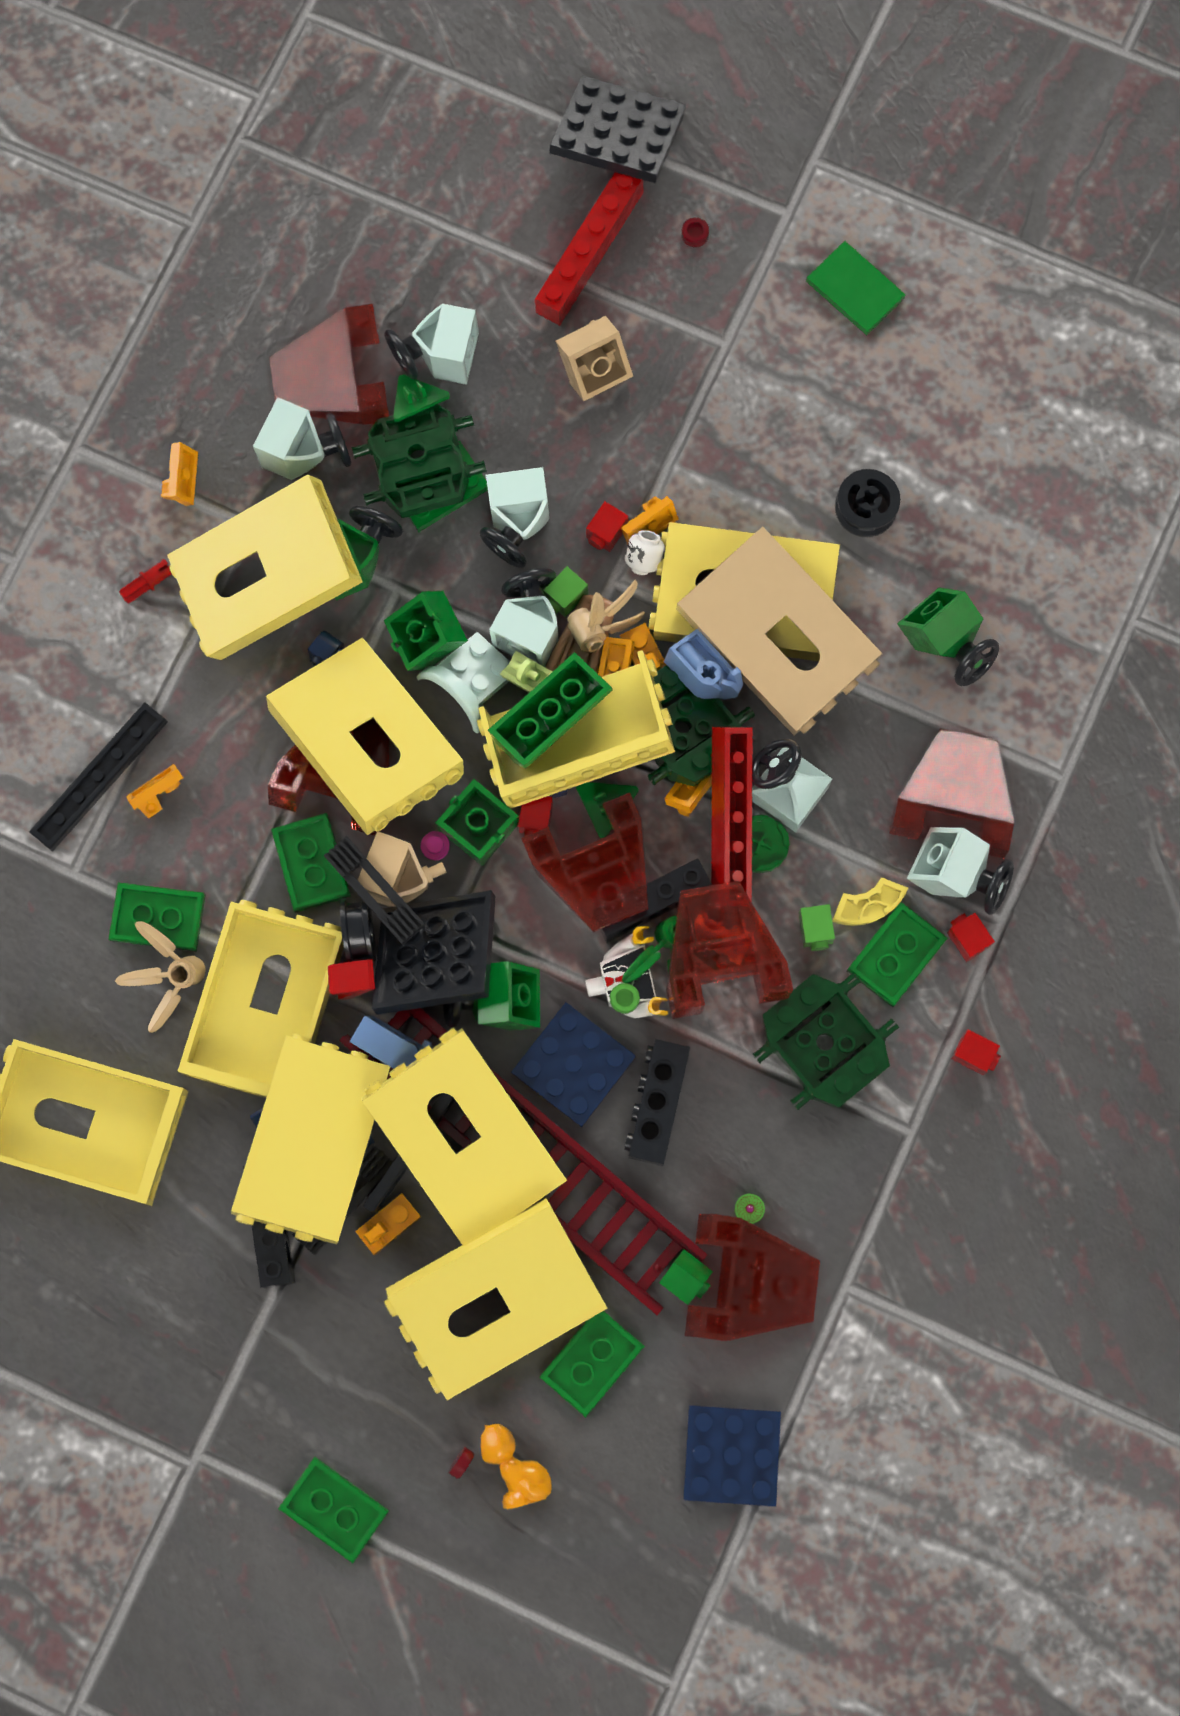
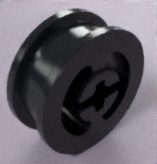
(867, 486)
(357, 931)

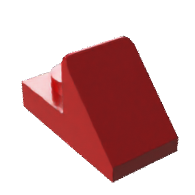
(351, 978)

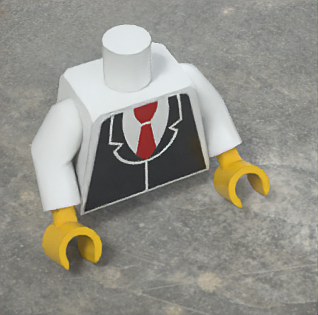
(614, 966)

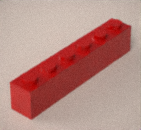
(588, 247)
(732, 806)

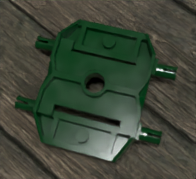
(392, 446)
(701, 717)
(839, 1021)

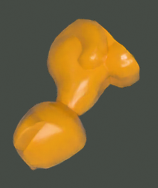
(525, 1480)

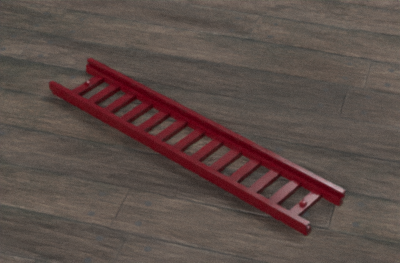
(587, 1163)

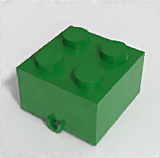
(425, 630)
(477, 822)

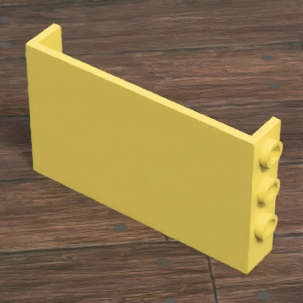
(611, 737)
(309, 1141)

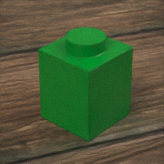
(687, 1278)

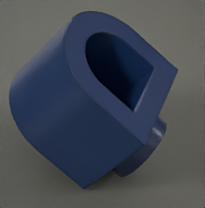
(324, 647)

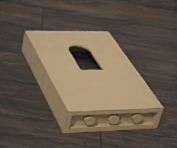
(752, 595)

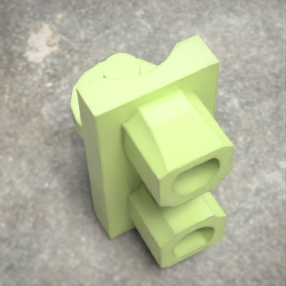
(524, 672)

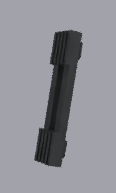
(346, 859)
(373, 1168)

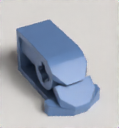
(703, 668)
(386, 1042)

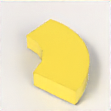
(869, 906)

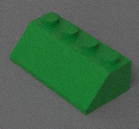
(549, 710)

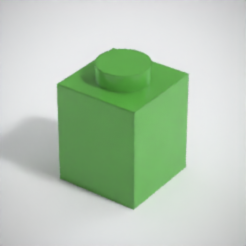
(566, 591)
(816, 927)

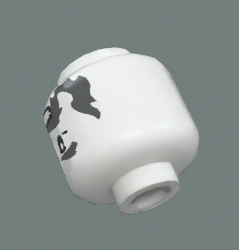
(644, 552)

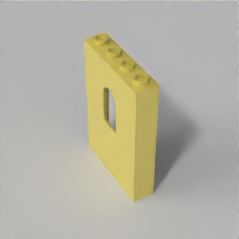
(700, 548)
(299, 551)
(340, 696)
(243, 1044)
(127, 1134)
(488, 1178)
(537, 1279)

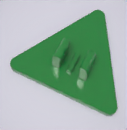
(415, 396)
(593, 797)

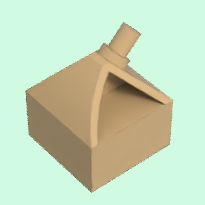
(594, 358)
(399, 867)

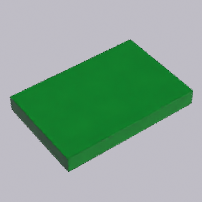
(855, 288)
(306, 871)
(168, 910)
(897, 954)
(591, 1362)
(333, 1509)

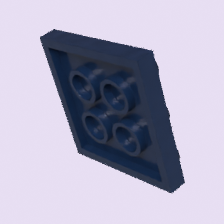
(573, 1064)
(732, 1455)

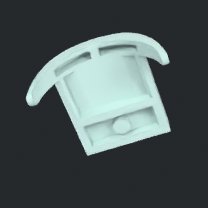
(470, 675)

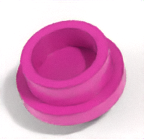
(435, 845)

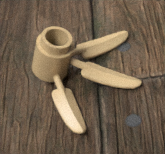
(586, 625)
(181, 973)

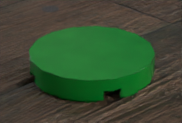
(769, 844)

